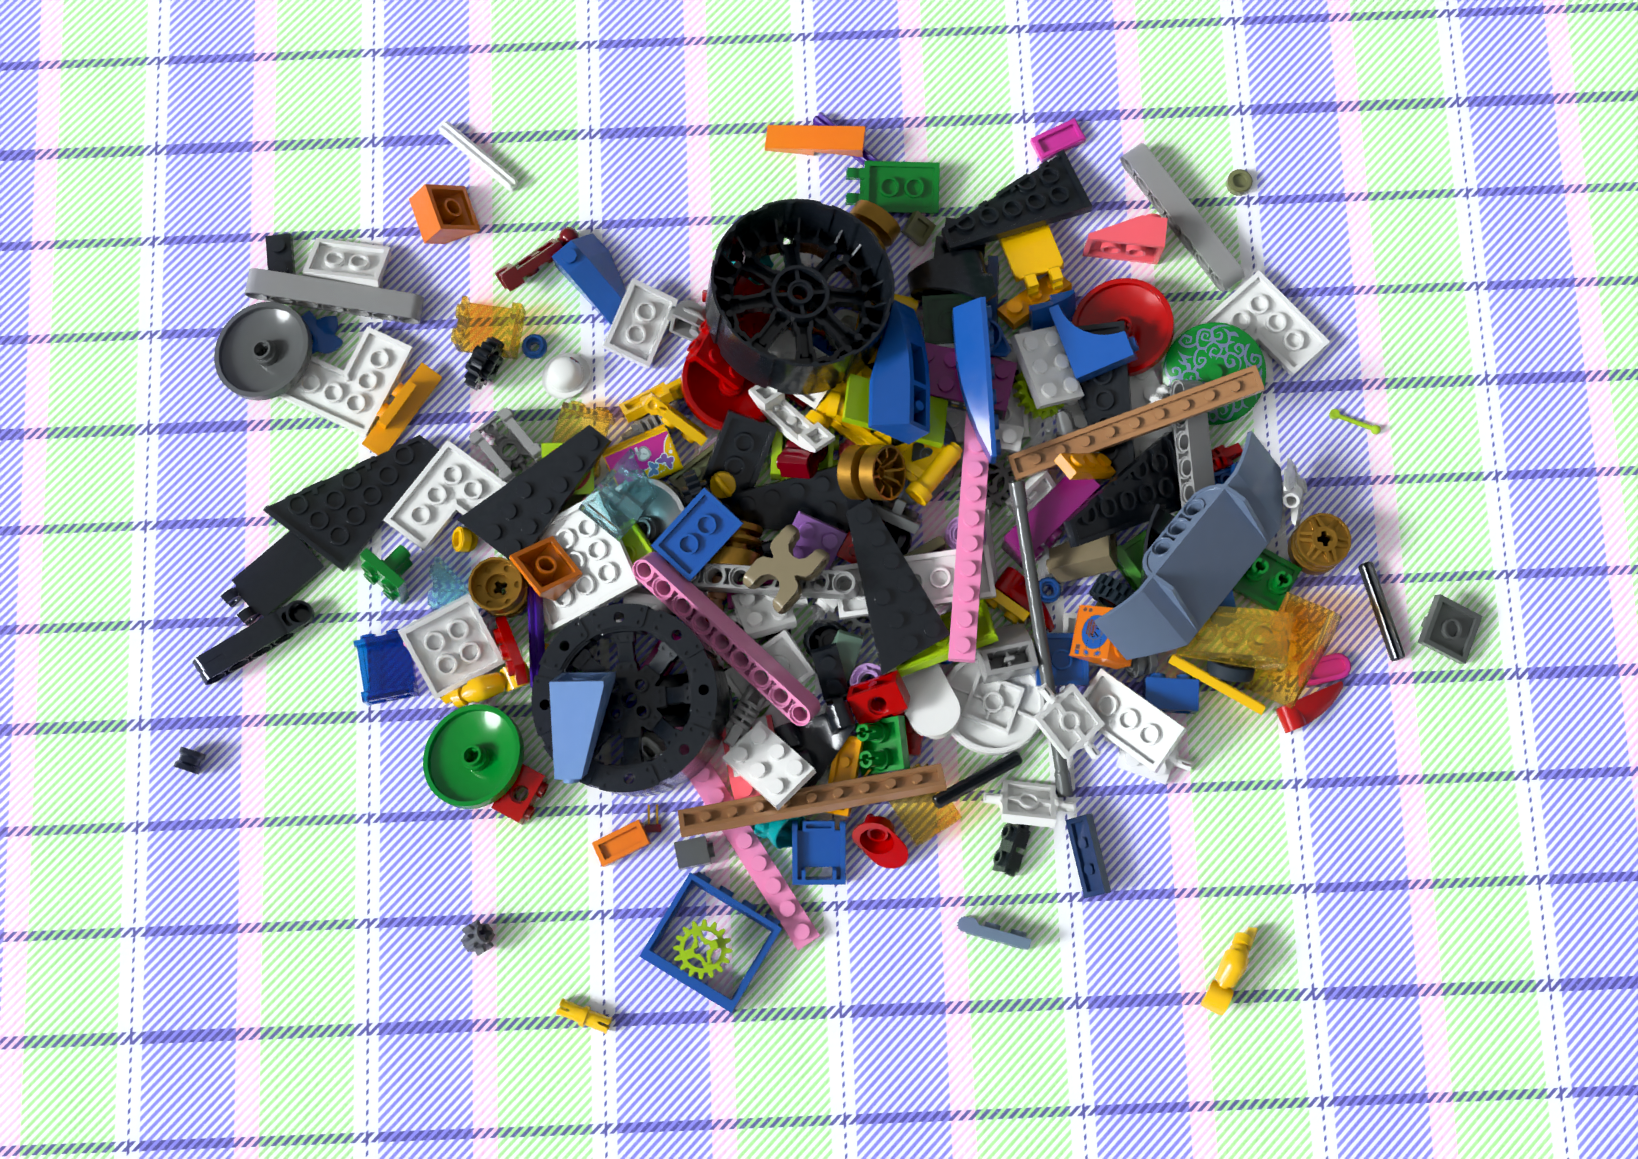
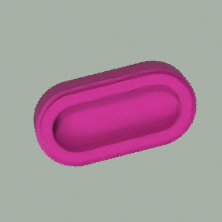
(1330, 669)

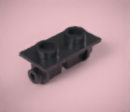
(1006, 857)

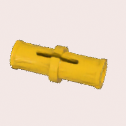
(584, 1016)

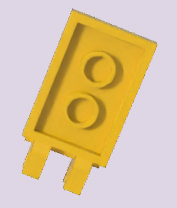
(1033, 255)

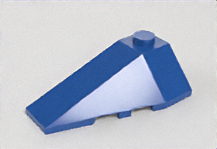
(593, 273)

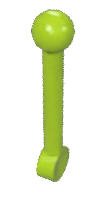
(1335, 414)

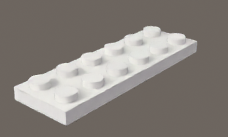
(933, 572)

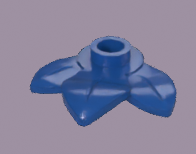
(323, 333)

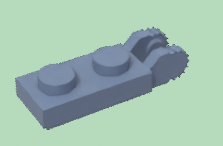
(992, 932)

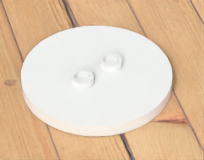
(994, 714)

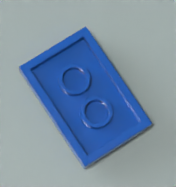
(697, 534)

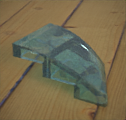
(620, 497)

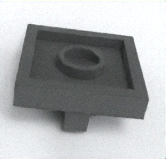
(896, 515)
(1449, 629)

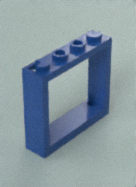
(724, 895)

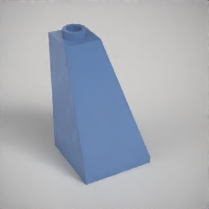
(577, 715)

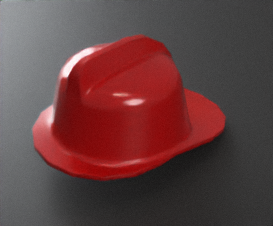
(880, 843)

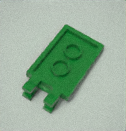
(897, 186)

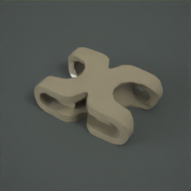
(786, 569)

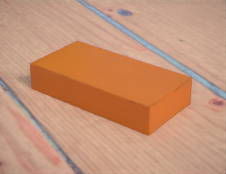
(621, 843)

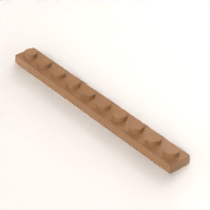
(1139, 421)
(813, 800)

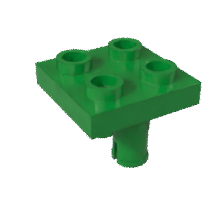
(388, 572)
(1268, 580)
(884, 746)

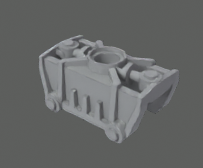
(516, 437)

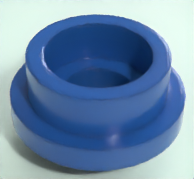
(531, 340)
(1056, 587)

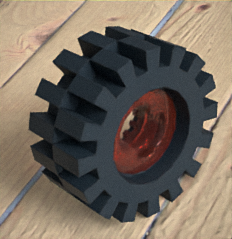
(1110, 591)

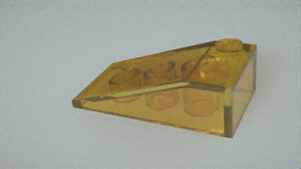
(1310, 636)
(1243, 638)

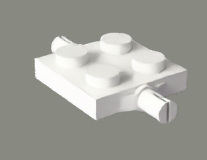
(757, 615)
(1068, 721)
(1131, 764)
(1028, 803)

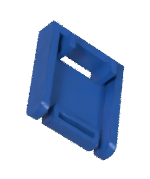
(819, 846)

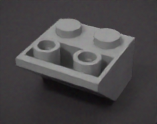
(1009, 656)

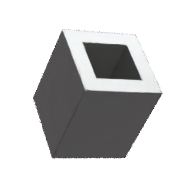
(694, 852)

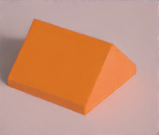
(547, 568)

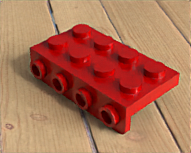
(708, 354)

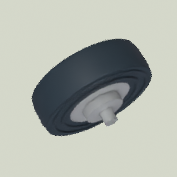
(1230, 672)

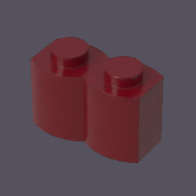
(798, 462)

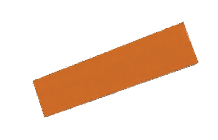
(819, 139)

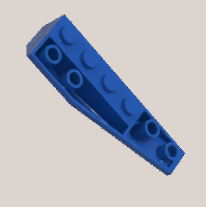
(975, 372)
(900, 379)

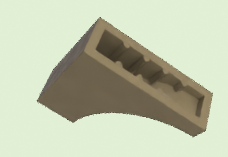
(1084, 560)

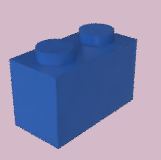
(1172, 694)

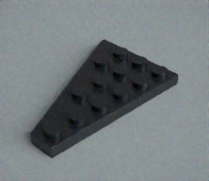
(349, 508)

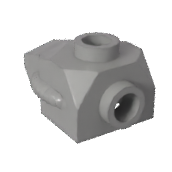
(686, 319)

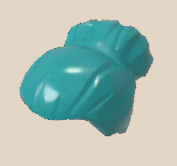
(778, 831)

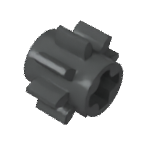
(477, 937)

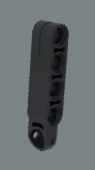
(253, 641)

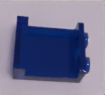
(385, 668)

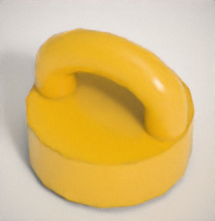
(722, 484)
(464, 540)

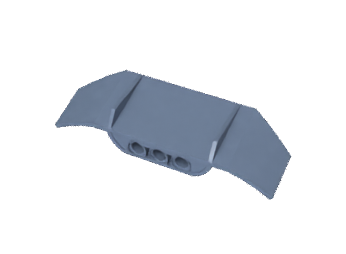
(1200, 557)

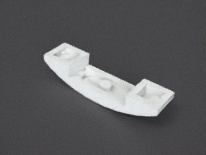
(789, 420)

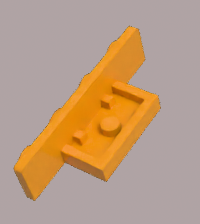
(402, 409)

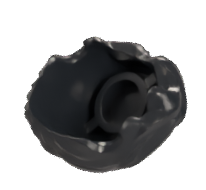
(821, 633)

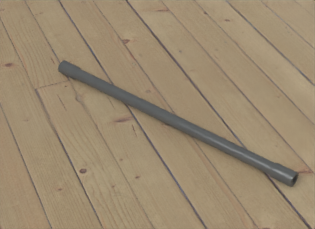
(1019, 504)

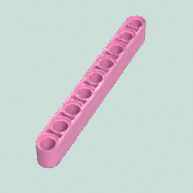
(739, 641)

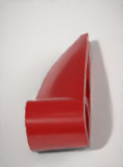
(1013, 586)
(1308, 707)

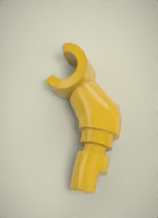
(483, 688)
(1229, 972)

